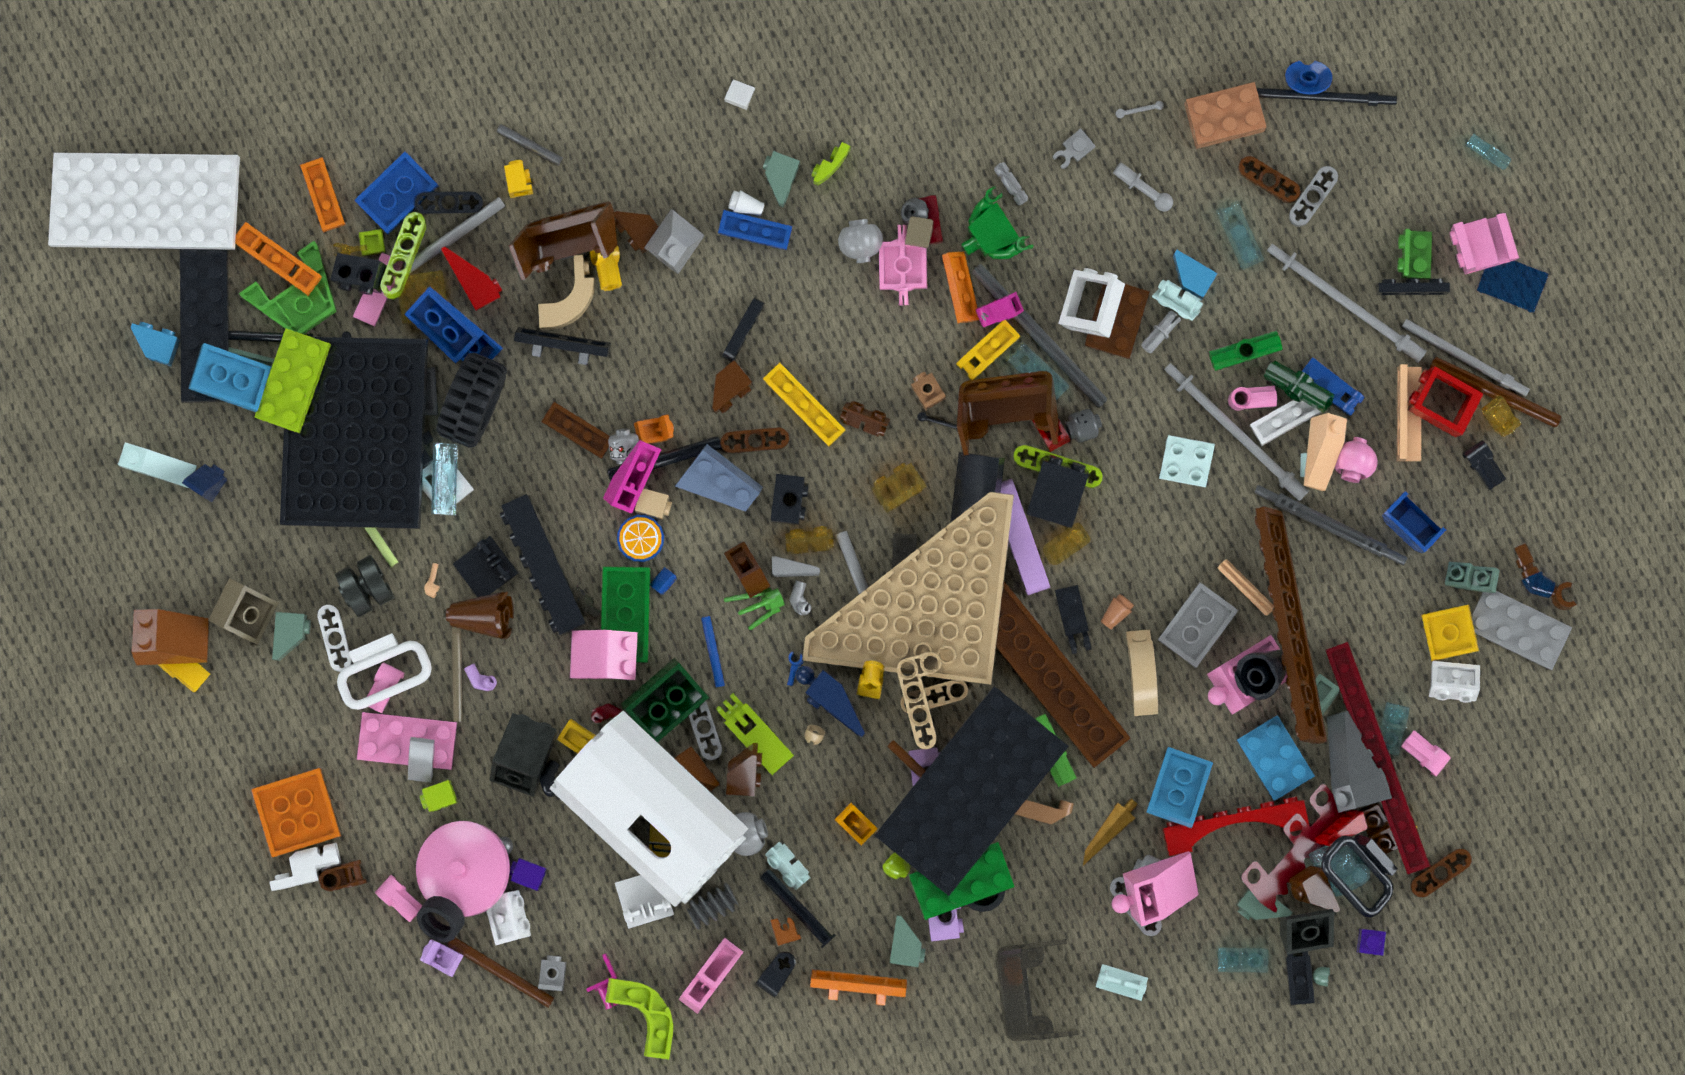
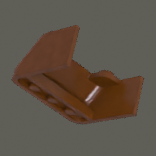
(563, 237)
(1006, 401)

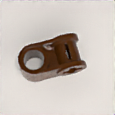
(344, 876)

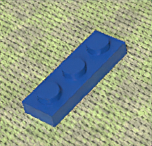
(755, 230)

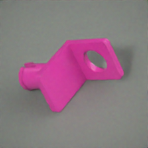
(602, 986)

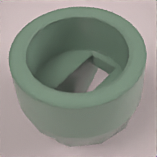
(1320, 976)

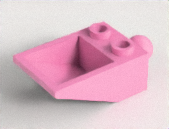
(1224, 682)
(1160, 886)

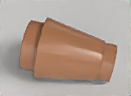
(1118, 610)

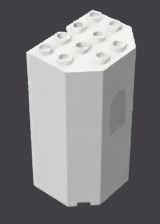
(631, 775)

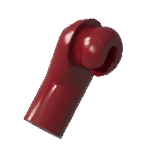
(605, 712)

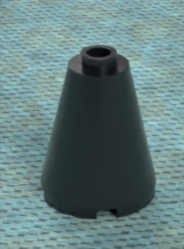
(1260, 674)

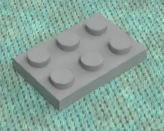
(1197, 625)

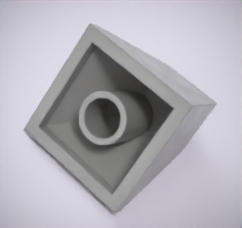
(674, 241)

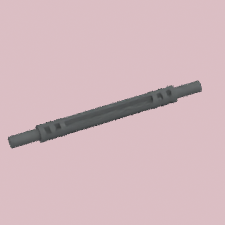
(1331, 525)

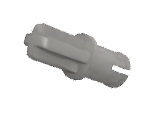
(1160, 332)

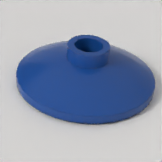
(1308, 78)

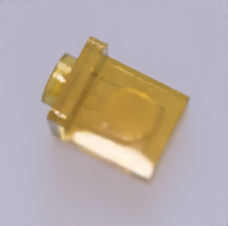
(1500, 416)

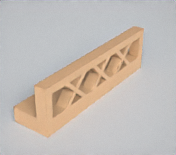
(1407, 423)

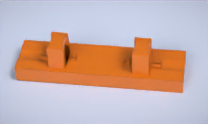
(277, 258)
(858, 983)

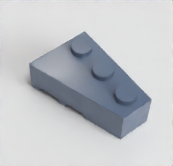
(719, 480)

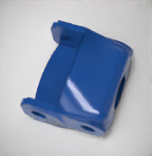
(1412, 524)

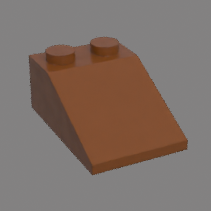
(169, 637)

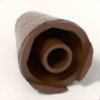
(483, 615)

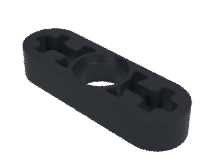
(441, 194)
(743, 328)

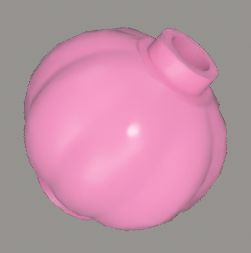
(1356, 460)

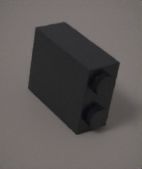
(1058, 491)

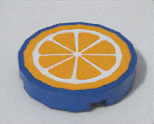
(640, 538)

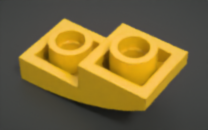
(190, 674)

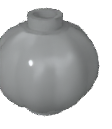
(860, 240)
(754, 835)

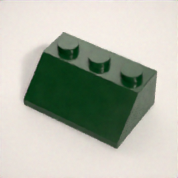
(665, 700)

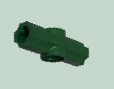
(1299, 386)

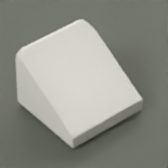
(739, 94)

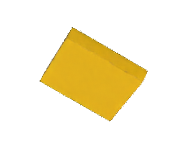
(1450, 632)

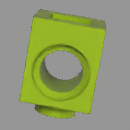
(438, 796)

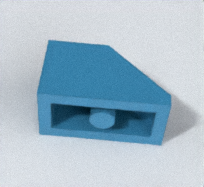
(1193, 275)

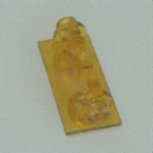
(817, 537)

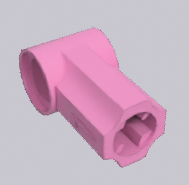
(1254, 398)
(384, 678)
(1428, 755)
(396, 896)

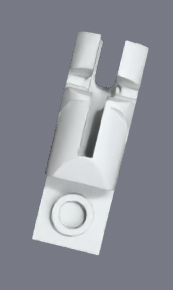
(306, 866)

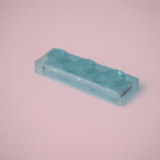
(444, 479)

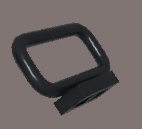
(1374, 859)

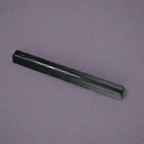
(678, 454)

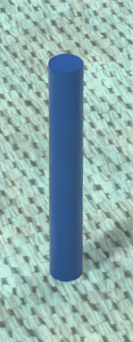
(713, 652)

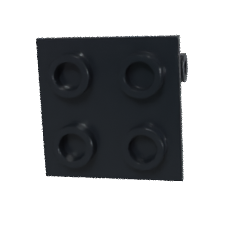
(485, 567)

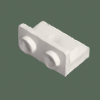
(1454, 681)
(508, 918)

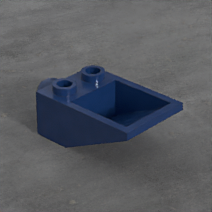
(831, 696)

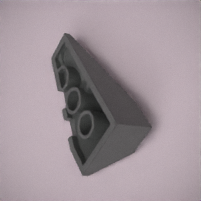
(1353, 772)

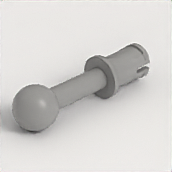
(1162, 200)

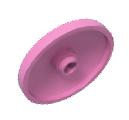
(464, 865)

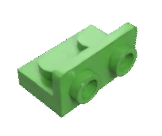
(1416, 254)

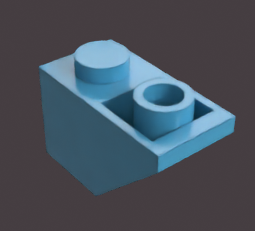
(156, 345)

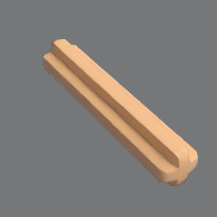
(1246, 587)

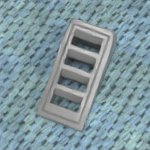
(788, 568)

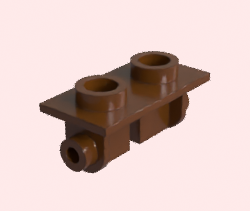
(873, 420)

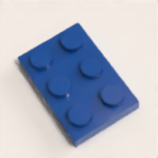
(393, 192)

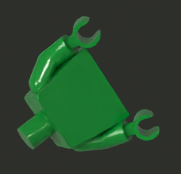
(993, 231)

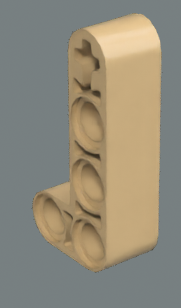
(921, 701)

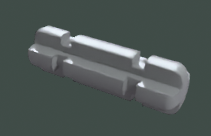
(1011, 183)

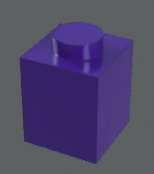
(527, 874)
(1371, 942)

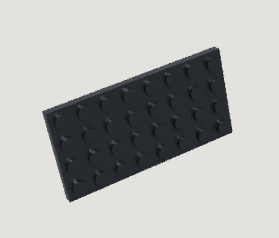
(971, 791)

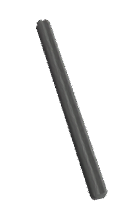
(1043, 339)

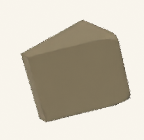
(919, 232)

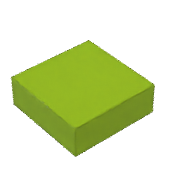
(374, 241)

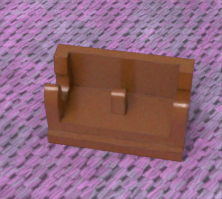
(786, 935)

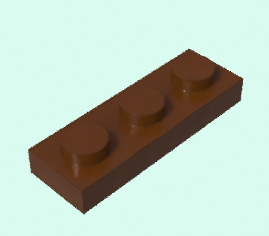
(577, 430)

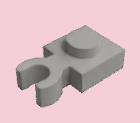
(1076, 146)

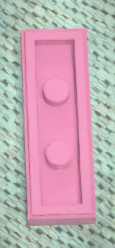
(371, 306)

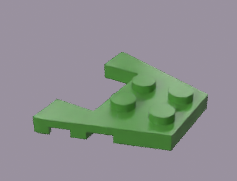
(292, 307)

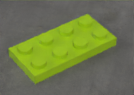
(292, 380)

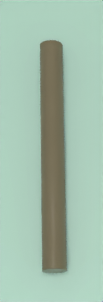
(457, 674)

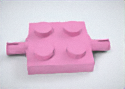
(902, 266)

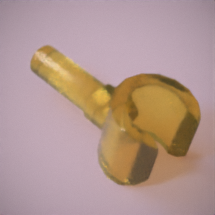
(346, 249)

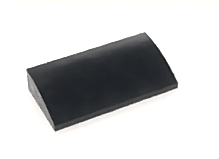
(975, 479)

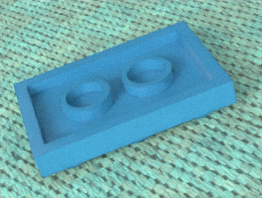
(229, 377)
(1275, 758)
(1179, 787)

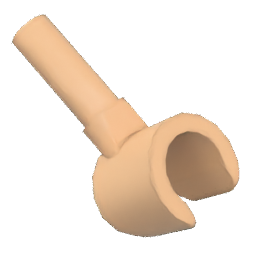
(431, 588)

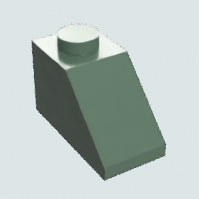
(780, 175)
(289, 633)
(1251, 908)
(906, 946)

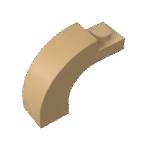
(571, 308)
(1142, 672)

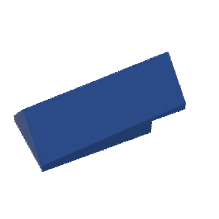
(450, 328)

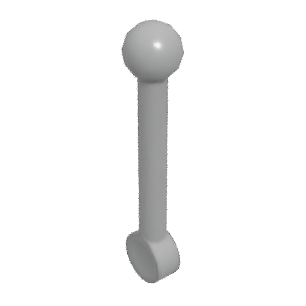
(1120, 113)

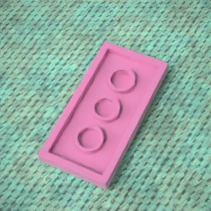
(388, 738)

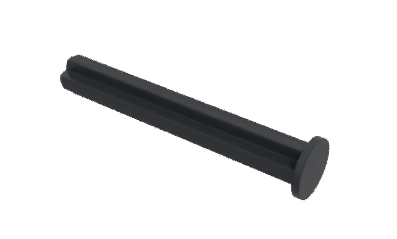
(797, 907)

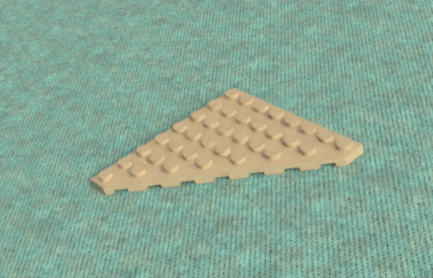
(933, 601)

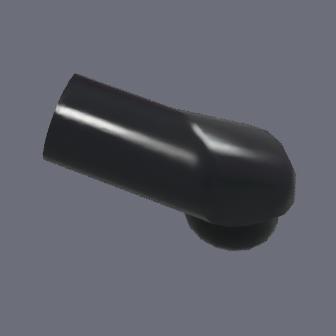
(548, 777)

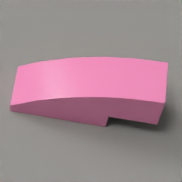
(710, 975)

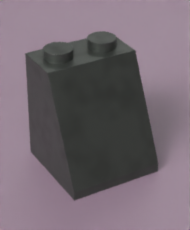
(522, 754)

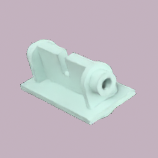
(1168, 295)
(779, 858)
(1121, 982)

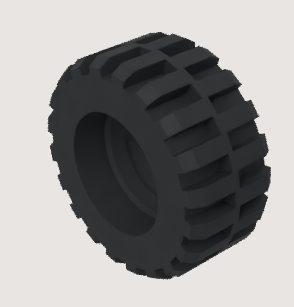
(471, 400)

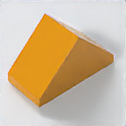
(856, 824)

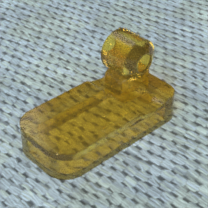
(1066, 544)

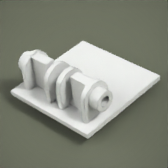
(641, 901)

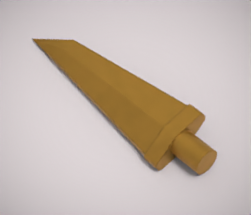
(1114, 824)

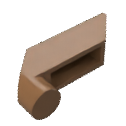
(1045, 813)

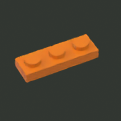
(322, 194)
(960, 286)

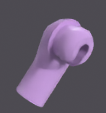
(479, 681)

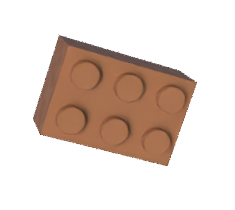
(1225, 115)

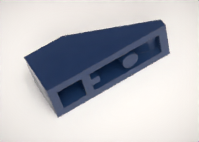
(206, 481)

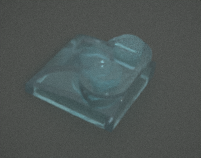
(1346, 865)

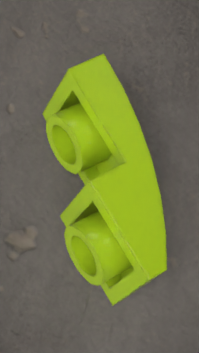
(827, 169)

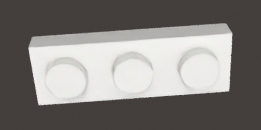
(1282, 420)

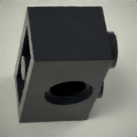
(788, 485)

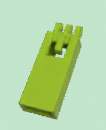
(773, 751)

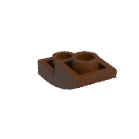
(1379, 828)

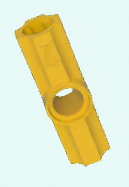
(607, 269)

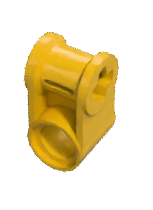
(871, 680)

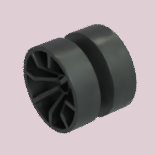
(355, 588)

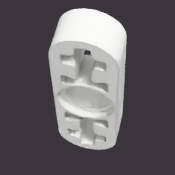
(324, 622)

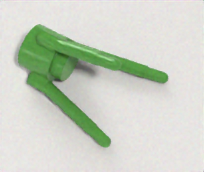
(771, 600)

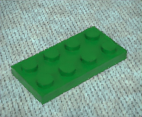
(627, 604)
(983, 880)

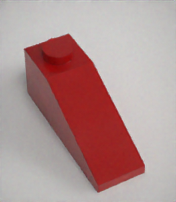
(476, 284)

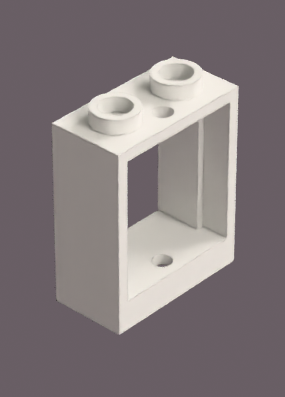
(1108, 308)

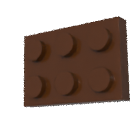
(1125, 323)

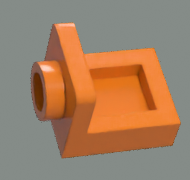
(655, 429)

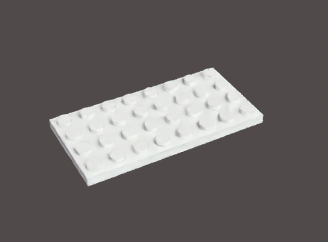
(144, 201)

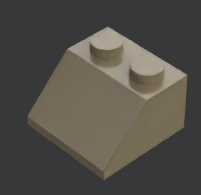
(243, 611)

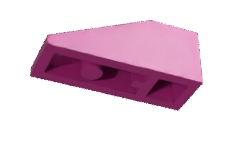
(631, 477)

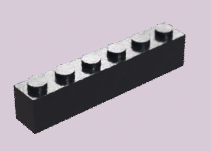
(543, 564)

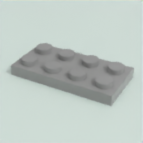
(1519, 628)

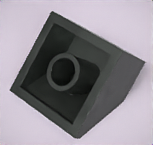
(1307, 931)

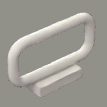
(376, 653)

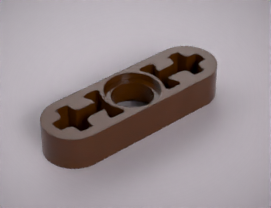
(1270, 189)
(737, 447)
(1459, 868)

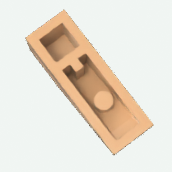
(1323, 450)

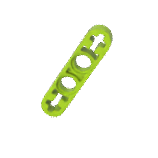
(400, 254)
(1031, 452)

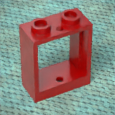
(1465, 412)

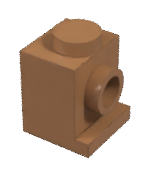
(931, 398)

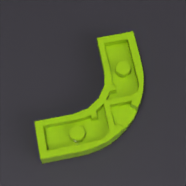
(654, 1010)

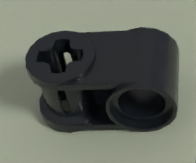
(775, 977)

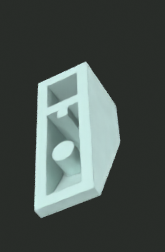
(155, 464)

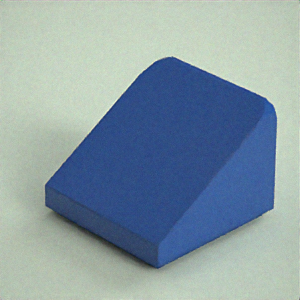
(663, 581)

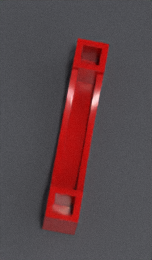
(1182, 838)

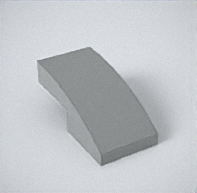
(421, 759)

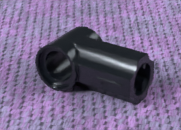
(1483, 463)

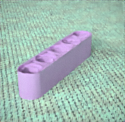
(1023, 546)

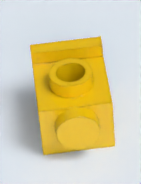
(517, 179)

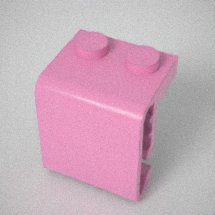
(1483, 243)
(603, 654)

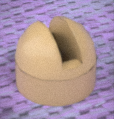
(814, 737)

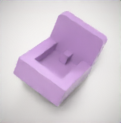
(441, 957)

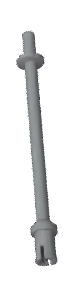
(1402, 342)
(1285, 478)

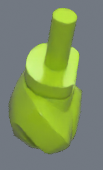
(896, 867)

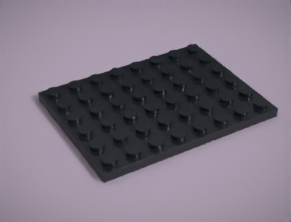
(360, 439)

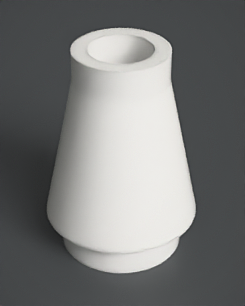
(745, 204)

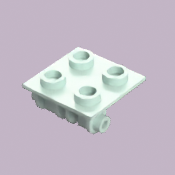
(1186, 461)

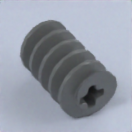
(712, 906)

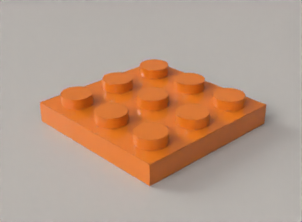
(296, 812)

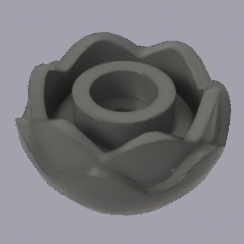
(911, 205)

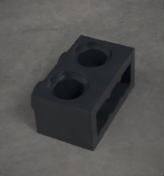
(360, 270)

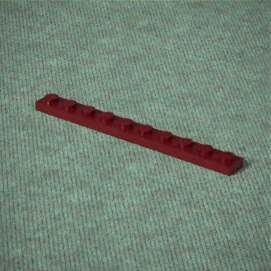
(1363, 715)

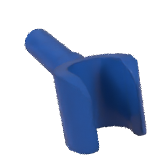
(794, 666)

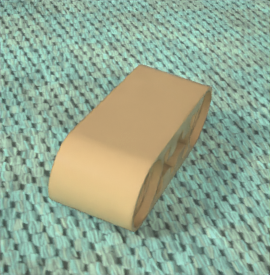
(941, 700)

